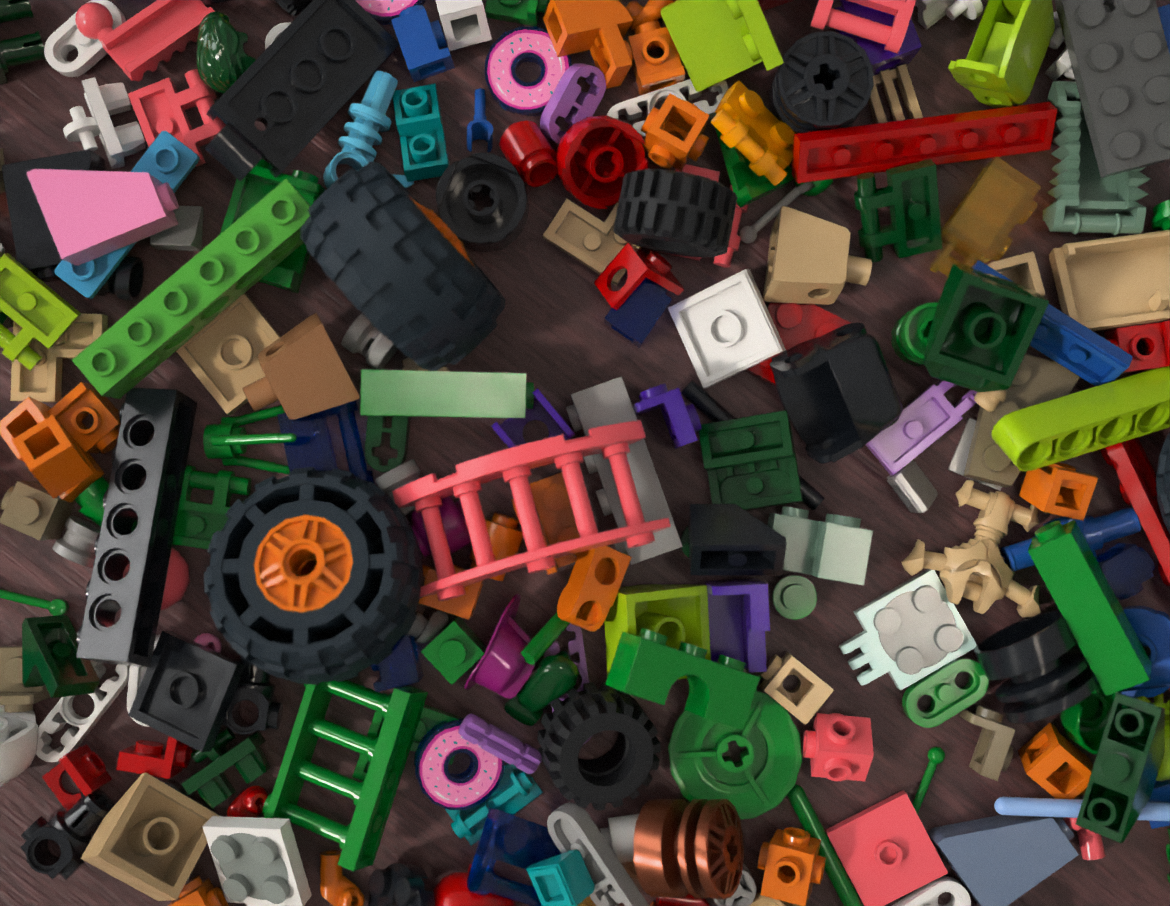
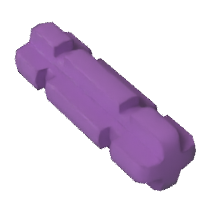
(500, 743)

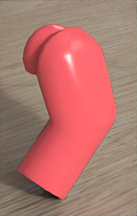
(1090, 842)

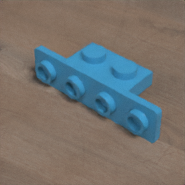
(166, 161)

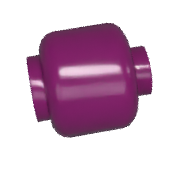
(453, 523)

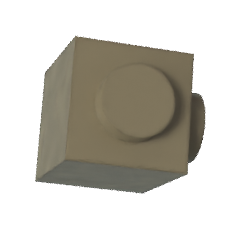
(34, 511)

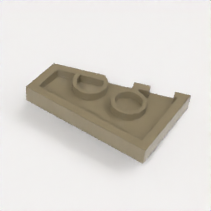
(1034, 383)

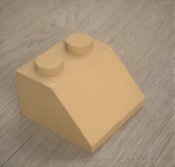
(150, 839)

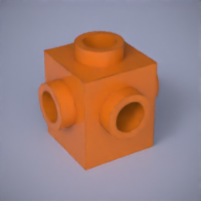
(675, 133)
(791, 865)

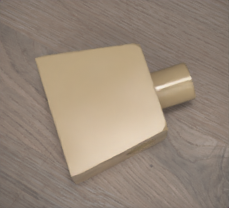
(810, 260)

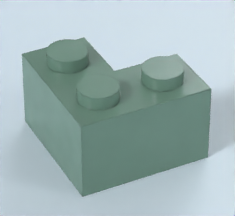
(823, 549)

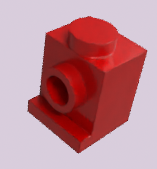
(1154, 342)

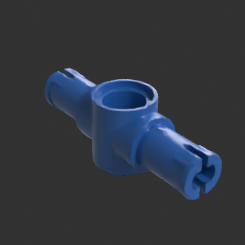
(1094, 529)

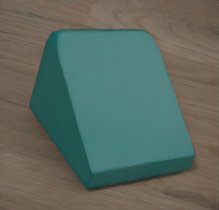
(561, 879)

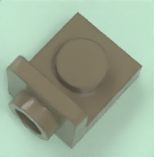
(12, 690)

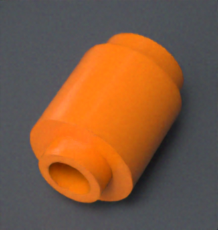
(504, 539)

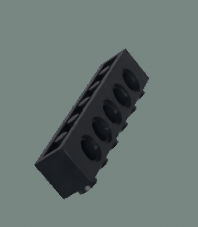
(150, 544)

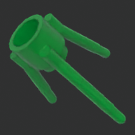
(229, 440)

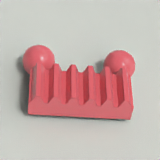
(146, 36)

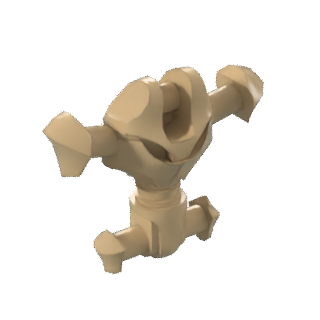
(976, 567)

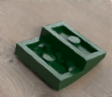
(751, 461)

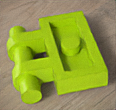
(34, 308)

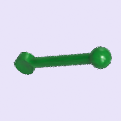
(55, 607)
(935, 755)

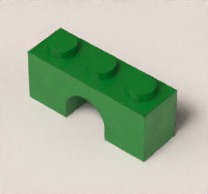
(650, 668)

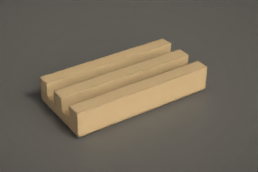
(907, 91)

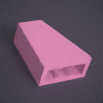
(101, 209)

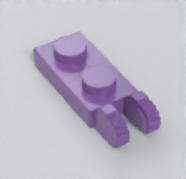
(919, 426)

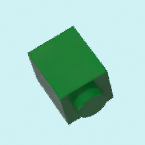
(454, 650)

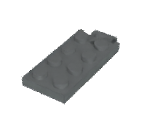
(1121, 79)

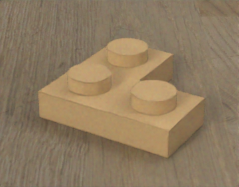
(586, 237)
(45, 379)

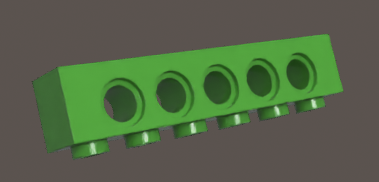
(196, 293)

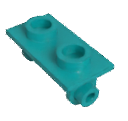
(511, 795)

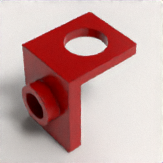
(639, 266)
(86, 771)

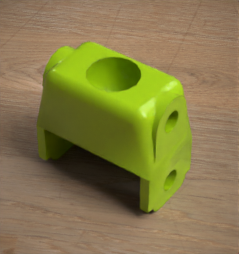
(1006, 51)

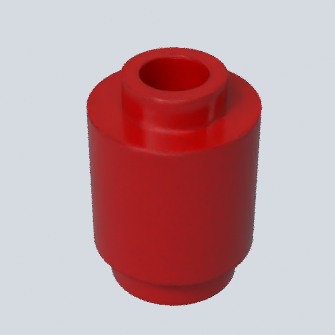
(529, 153)

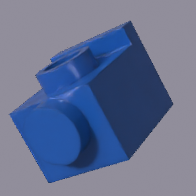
(421, 43)

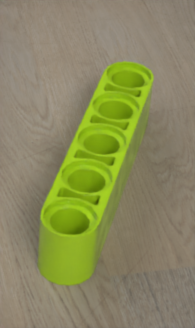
(1086, 420)

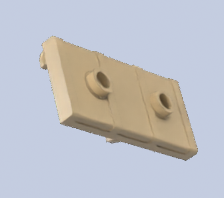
(1114, 280)

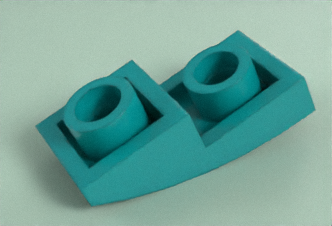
(420, 132)

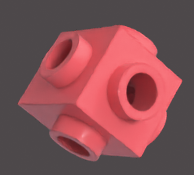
(839, 747)

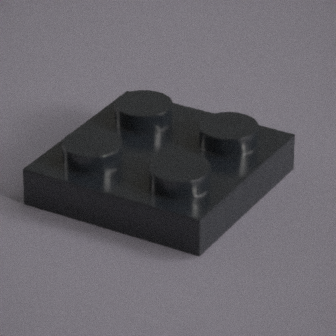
(186, 691)

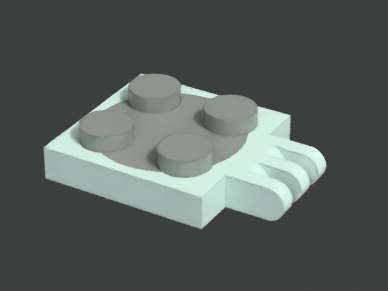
(908, 632)

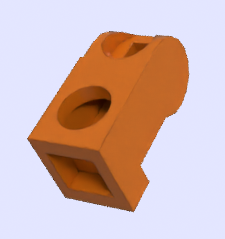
(592, 587)

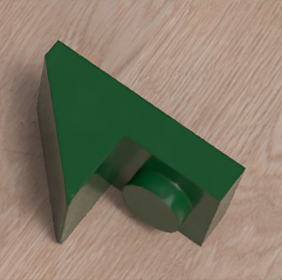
(51, 658)

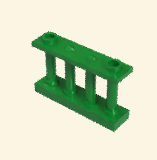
(371, 796)

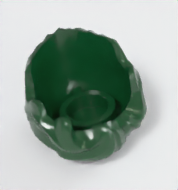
(221, 52)

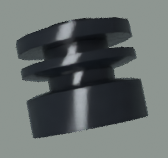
(807, 105)
(1038, 673)

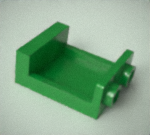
(253, 188)

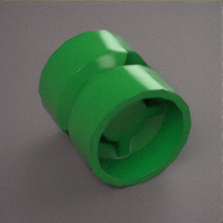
(912, 333)

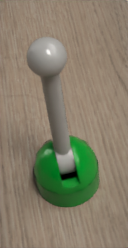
(749, 233)

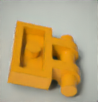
(754, 132)

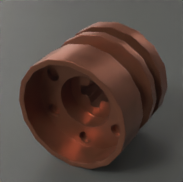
(688, 848)

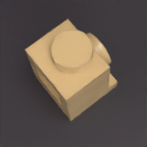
(806, 697)

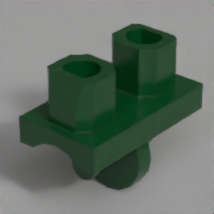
(211, 780)

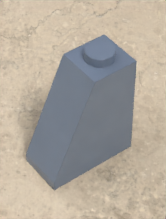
(1004, 854)

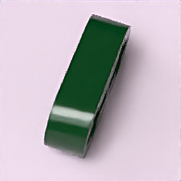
(398, 440)

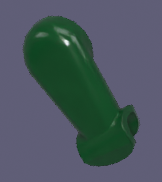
(550, 681)

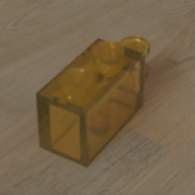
(986, 216)

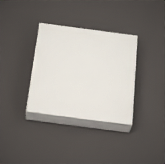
(726, 328)

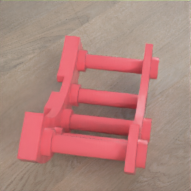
(515, 467)

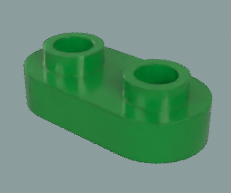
(945, 695)

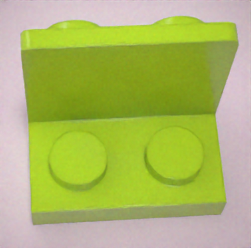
(720, 38)

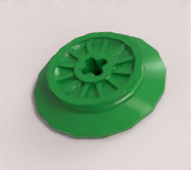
(751, 784)

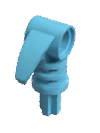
(363, 132)

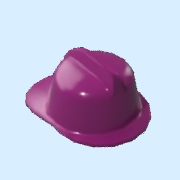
(502, 665)

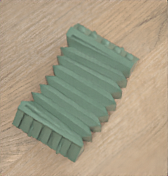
(1081, 196)

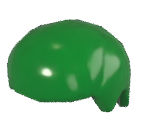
(1088, 719)

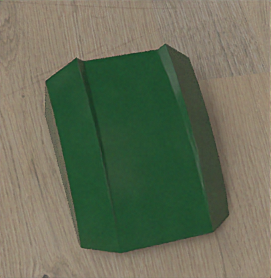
(981, 329)

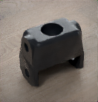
(837, 391)

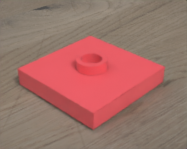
(886, 851)

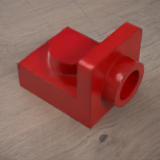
(151, 758)

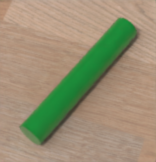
(544, 639)

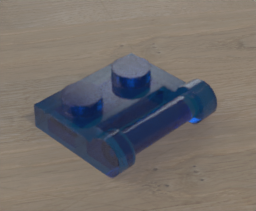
(314, 442)
(514, 843)

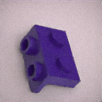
(680, 419)

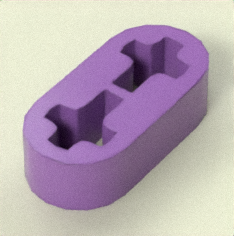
(570, 101)

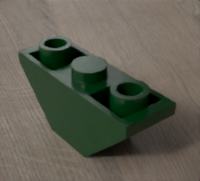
(1124, 768)

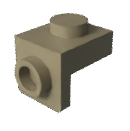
(993, 747)

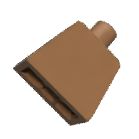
(302, 373)

